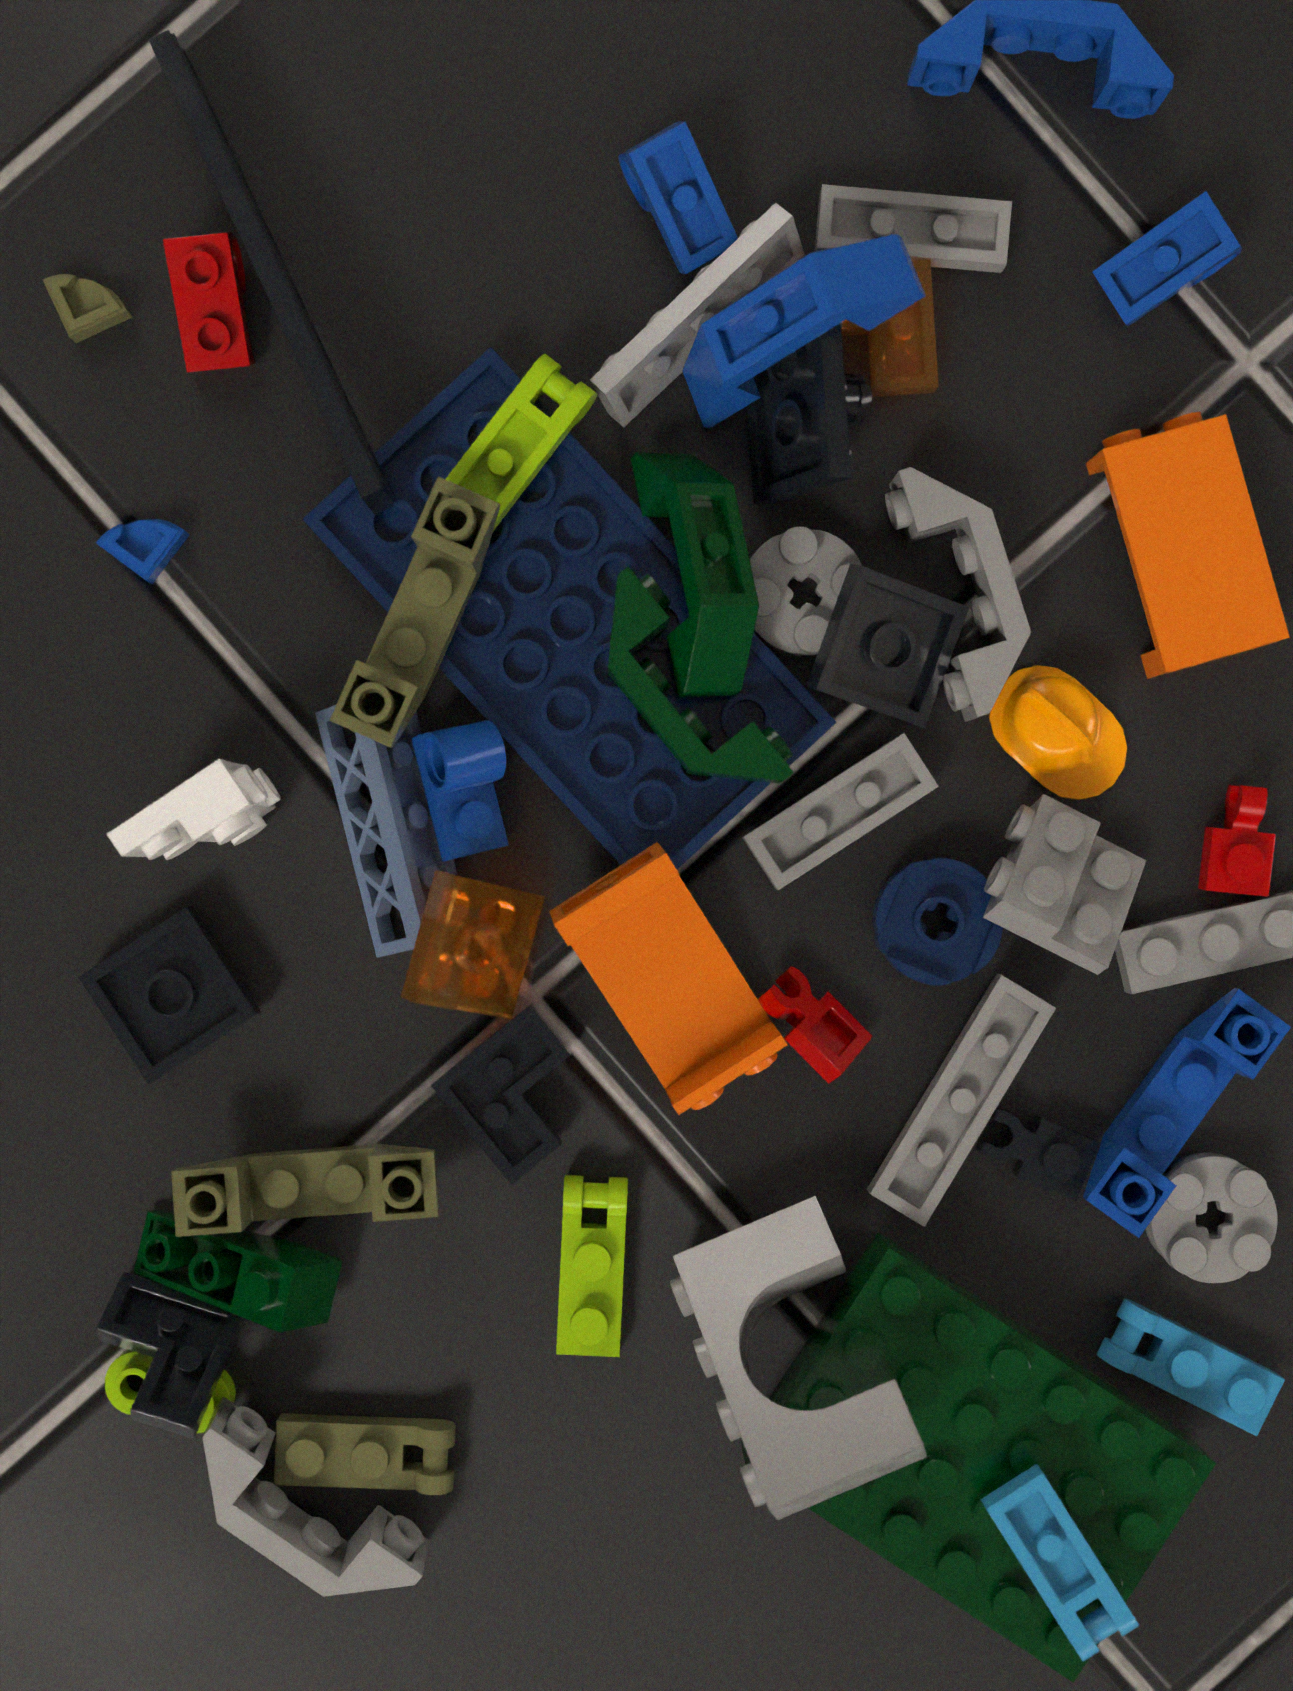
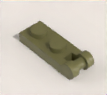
(363, 1452)

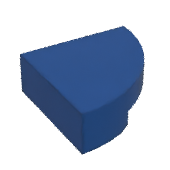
(144, 545)

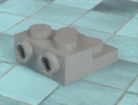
(1063, 884)

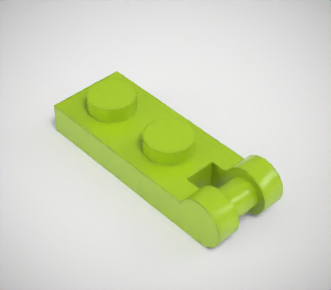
(522, 436)
(591, 1269)

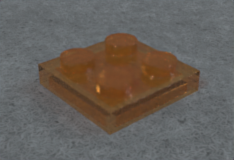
(472, 945)

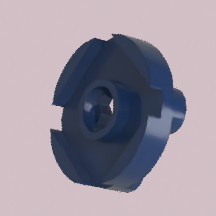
(903, 935)

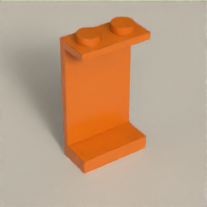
(1191, 542)
(669, 979)

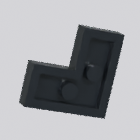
(489, 1091)
(187, 1345)

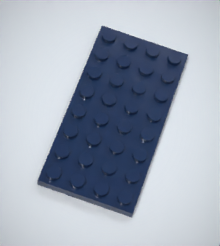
(542, 628)

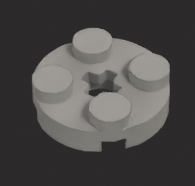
(796, 556)
(1240, 1241)

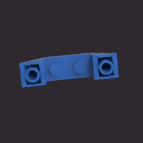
(1128, 72)
(849, 282)
(1171, 1102)

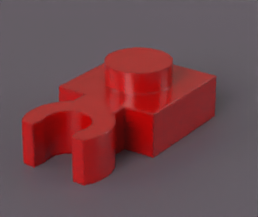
(821, 1028)

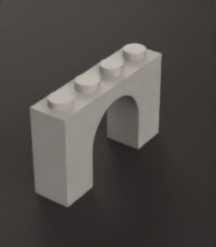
(792, 1453)

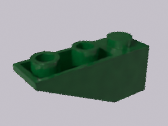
(242, 1273)

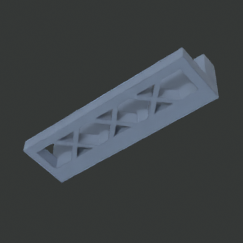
(396, 821)

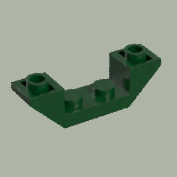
(718, 582)
(636, 621)

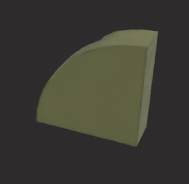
(85, 305)

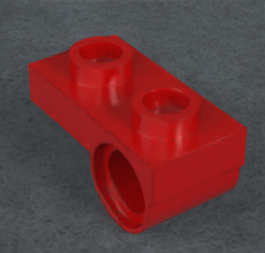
(209, 301)

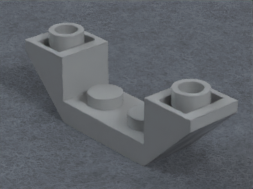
(931, 508)
(380, 1554)

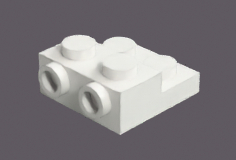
(212, 806)

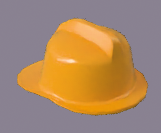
(1059, 732)

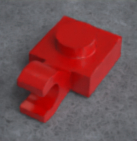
(1238, 855)

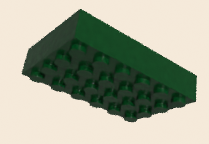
(986, 1411)

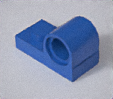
(678, 191)
(1168, 259)
(458, 784)

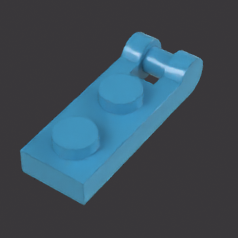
(1192, 1367)
(1058, 1560)

